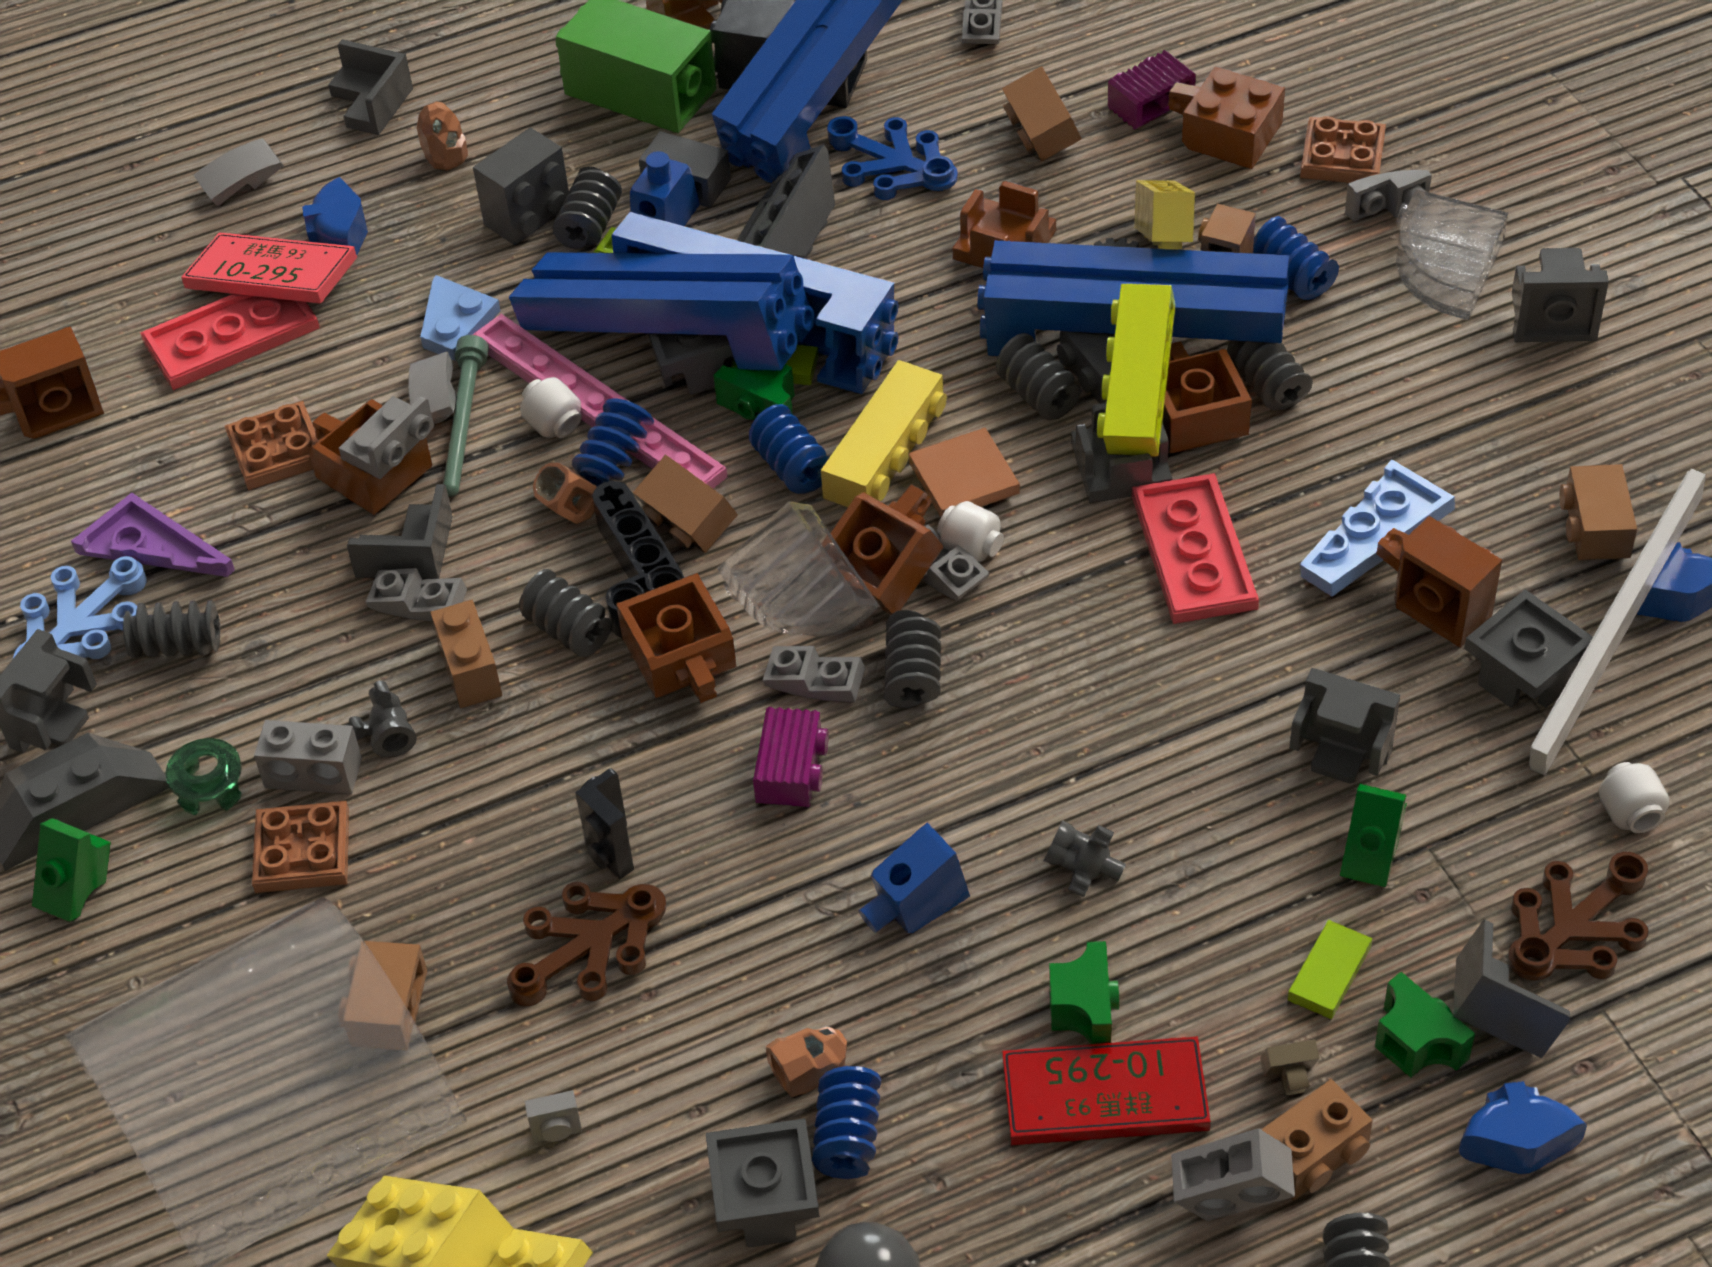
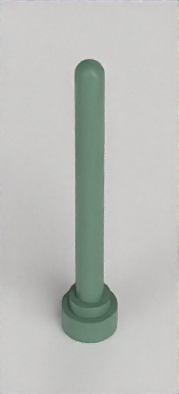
(471, 355)

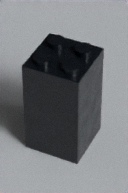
(742, 32)

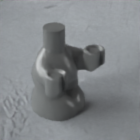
(386, 724)
(1084, 856)

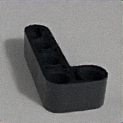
(633, 544)

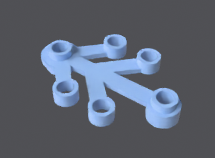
(125, 578)

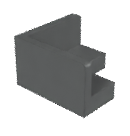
(374, 81)
(419, 547)
(1500, 1007)

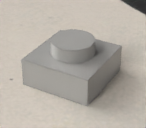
(553, 1117)

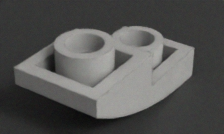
(982, 21)
(230, 172)
(1384, 191)
(433, 381)
(954, 572)
(409, 596)
(805, 674)

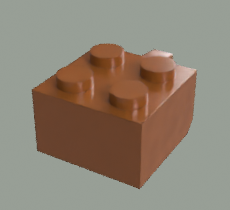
(1229, 115)
(47, 384)
(1203, 400)
(351, 481)
(888, 545)
(1442, 578)
(678, 637)

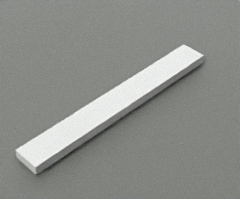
(1616, 622)

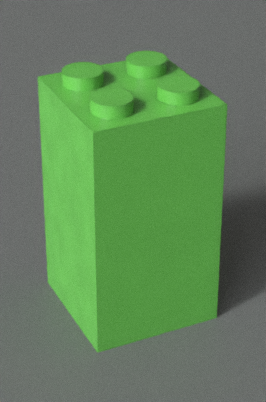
(637, 63)

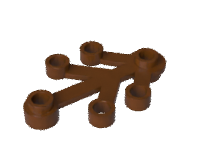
(1577, 923)
(588, 936)

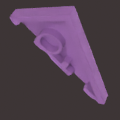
(151, 538)

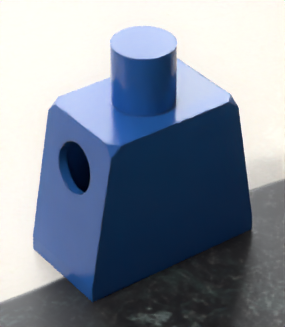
(665, 190)
(916, 883)

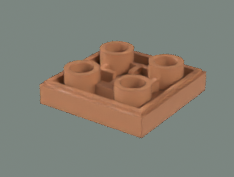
(1342, 149)
(273, 444)
(963, 471)
(301, 847)

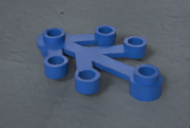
(934, 173)

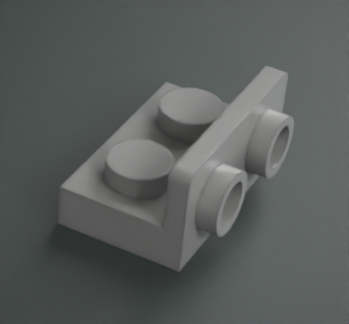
(388, 436)

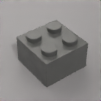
(521, 185)

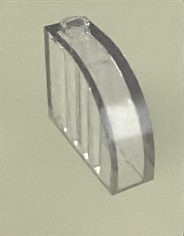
(1447, 250)
(797, 577)

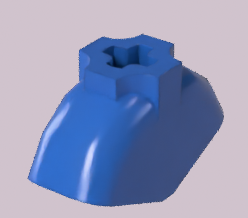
(336, 216)
(1681, 587)
(1520, 1130)

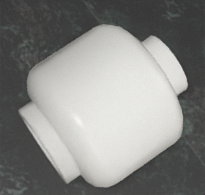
(551, 407)
(971, 529)
(1634, 797)

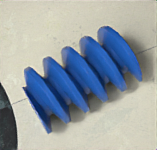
(1309, 269)
(610, 440)
(788, 448)
(846, 1122)

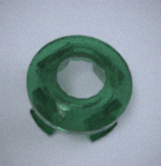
(218, 784)

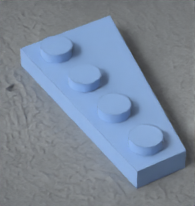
(1395, 501)

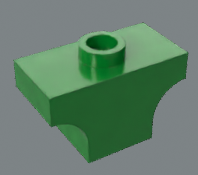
(753, 391)
(1373, 835)
(67, 868)
(1084, 995)
(1420, 1029)

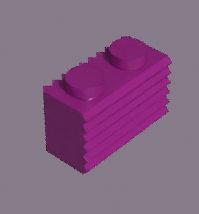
(1144, 90)
(789, 757)

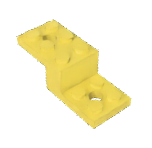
(444, 1227)

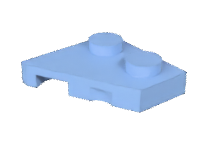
(454, 313)

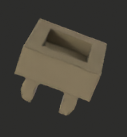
(1291, 1062)

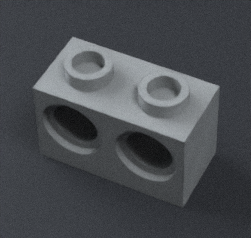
(308, 757)
(1233, 1175)

